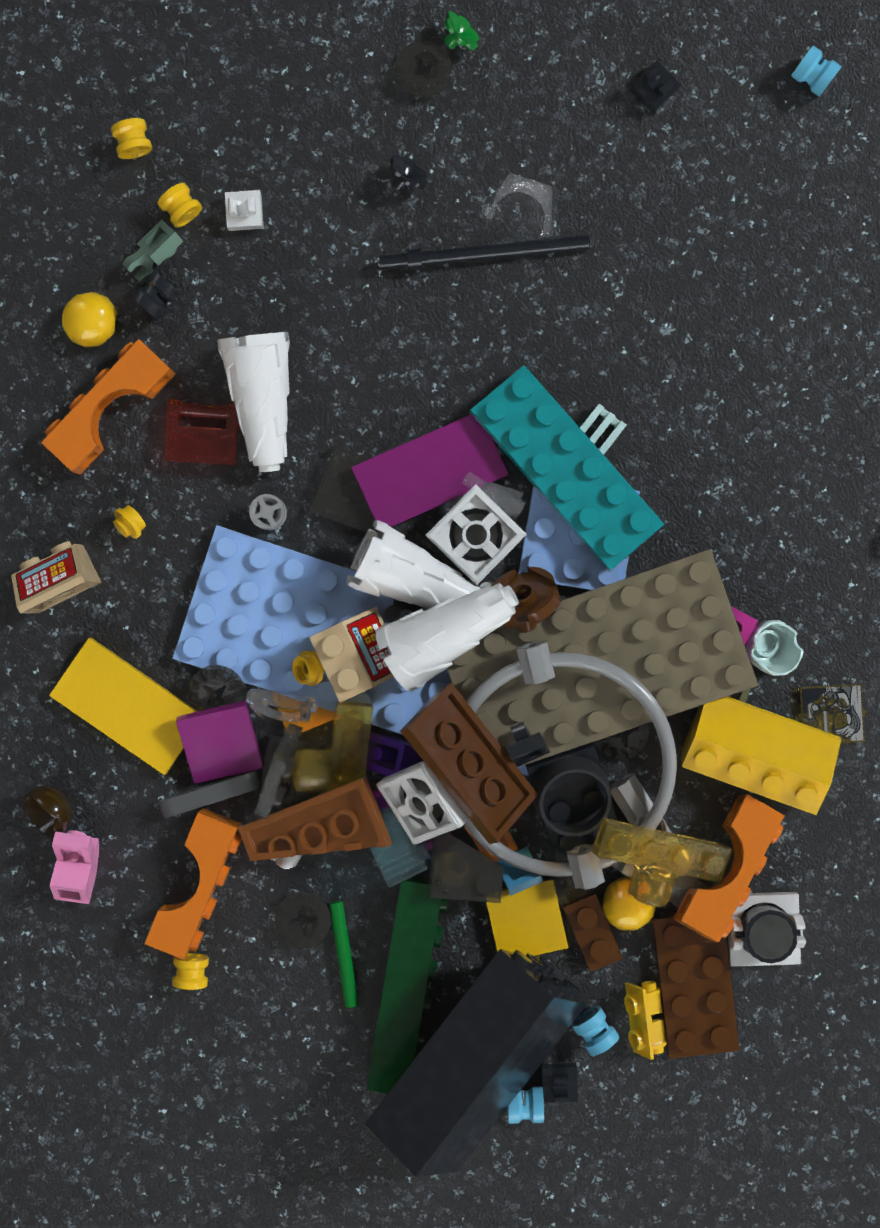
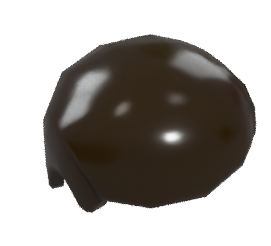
(48, 810)

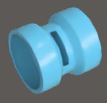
(816, 71)
(595, 1031)
(527, 1106)

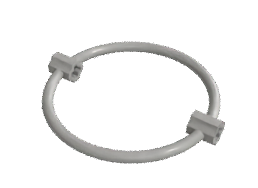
(537, 667)

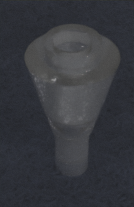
(506, 498)

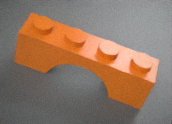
(77, 437)
(751, 830)
(178, 925)

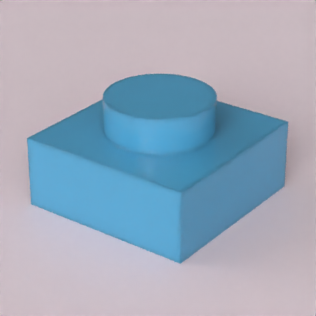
(517, 879)

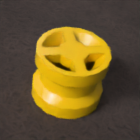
(131, 138)
(179, 205)
(190, 972)

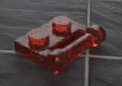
(201, 444)

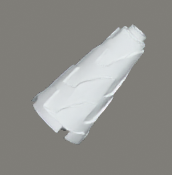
(259, 387)
(404, 571)
(433, 638)

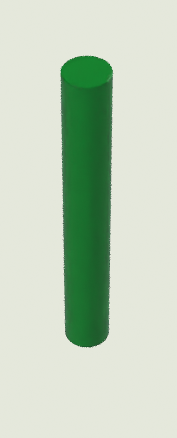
(343, 954)

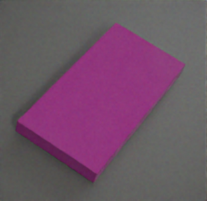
(428, 471)

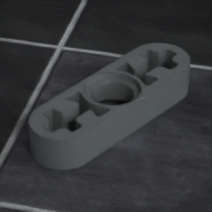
(209, 794)

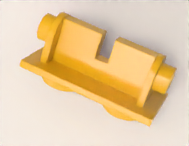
(645, 1034)

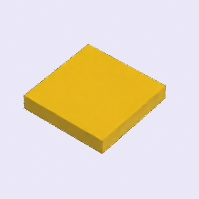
(528, 920)

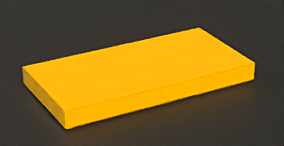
(123, 704)

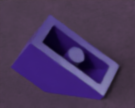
(390, 754)

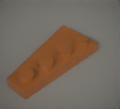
(324, 824)

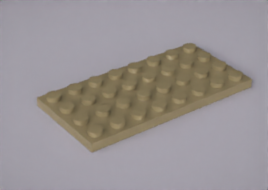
(660, 626)

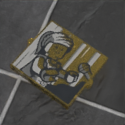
(834, 710)

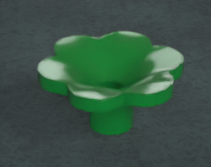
(460, 32)

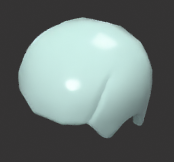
(774, 648)

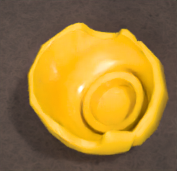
(89, 319)
(622, 909)

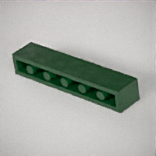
(405, 984)

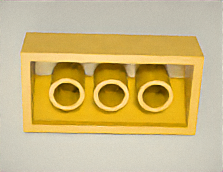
(761, 753)

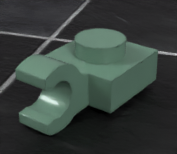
(155, 247)

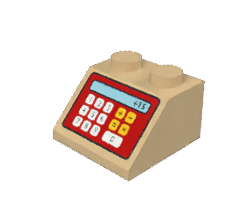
(54, 578)
(352, 654)

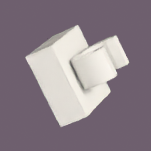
(244, 210)

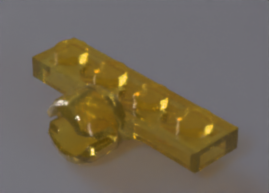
(346, 756)
(659, 858)

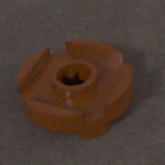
(541, 596)

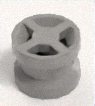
(264, 507)

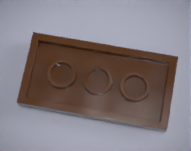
(469, 763)
(694, 990)

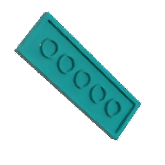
(566, 468)

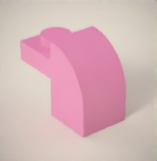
(74, 867)

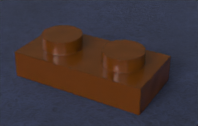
(592, 931)

